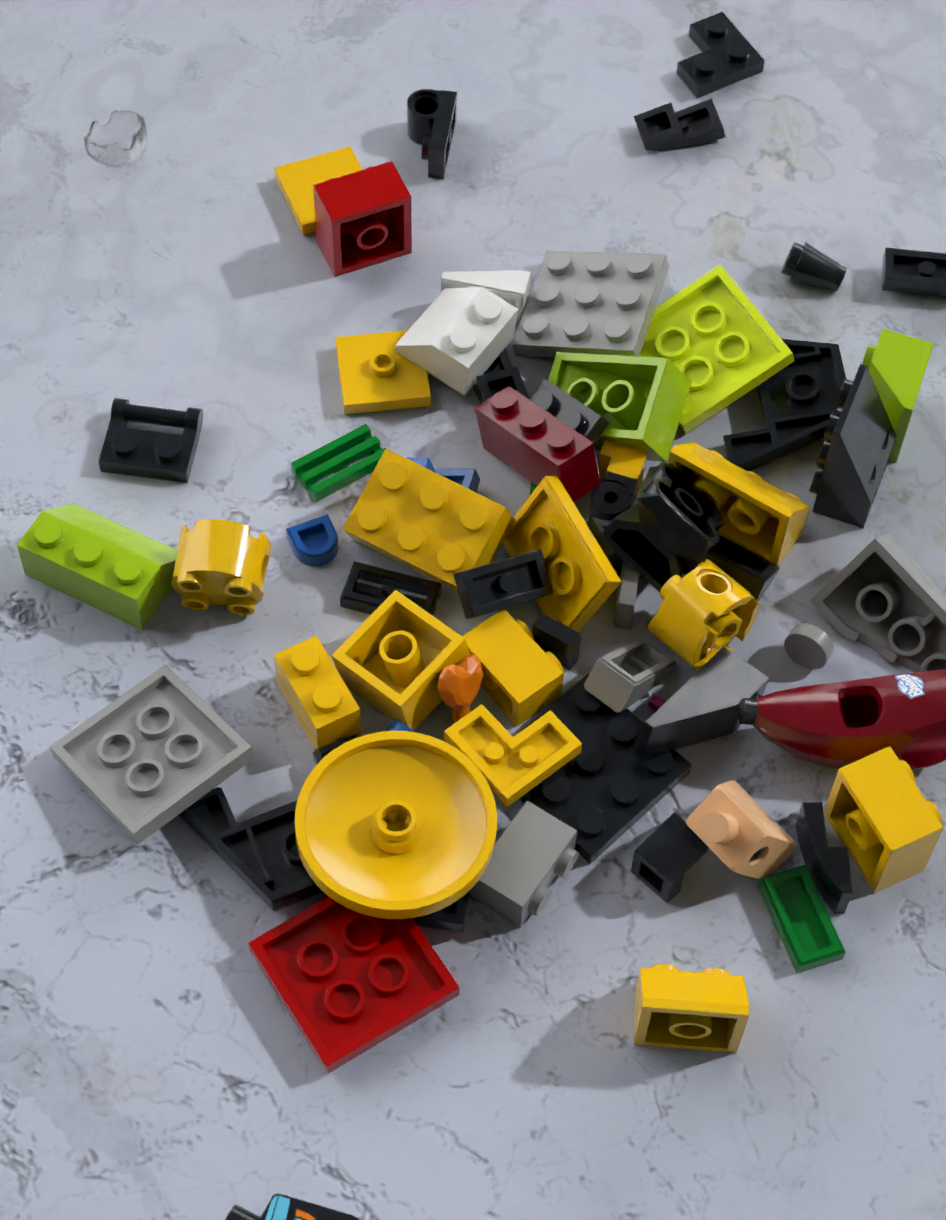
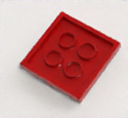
(351, 977)

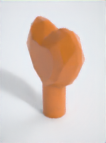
(460, 685)

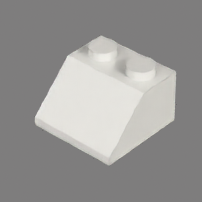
(460, 335)

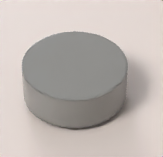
(809, 646)

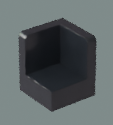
(667, 857)

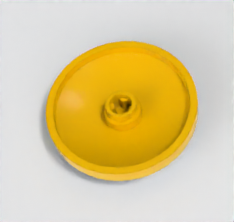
(395, 824)

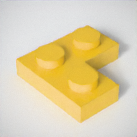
(515, 762)

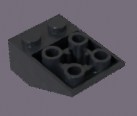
(854, 453)

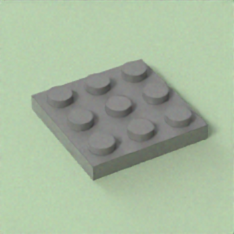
(591, 304)
(152, 753)

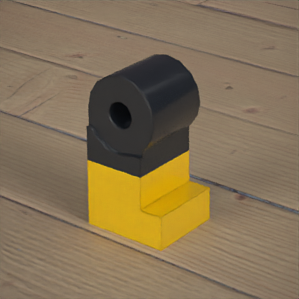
(623, 474)

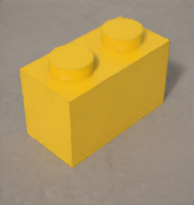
(514, 667)
(317, 693)

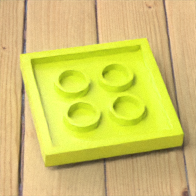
(716, 343)

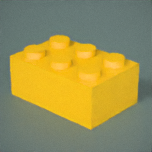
(426, 520)

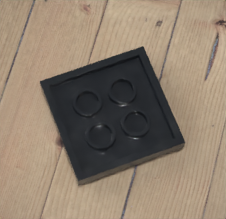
(606, 784)

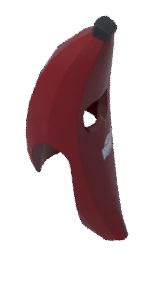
(856, 718)

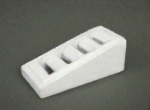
(507, 284)

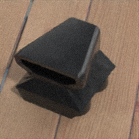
(665, 526)

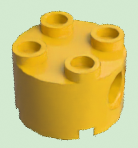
(221, 566)
(703, 613)

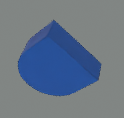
(314, 541)

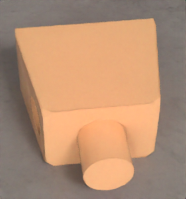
(739, 827)

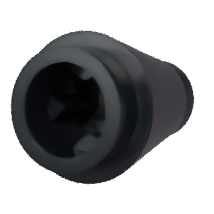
(812, 267)

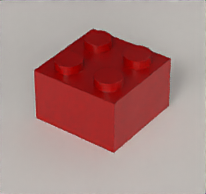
(363, 218)

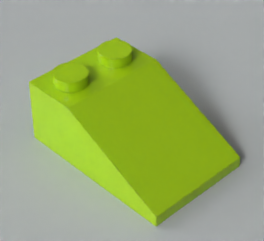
(632, 393)

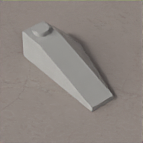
(888, 606)

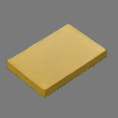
(572, 556)

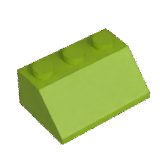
(98, 562)

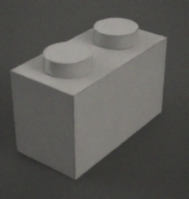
(526, 863)

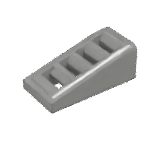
(628, 673)

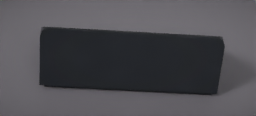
(742, 565)

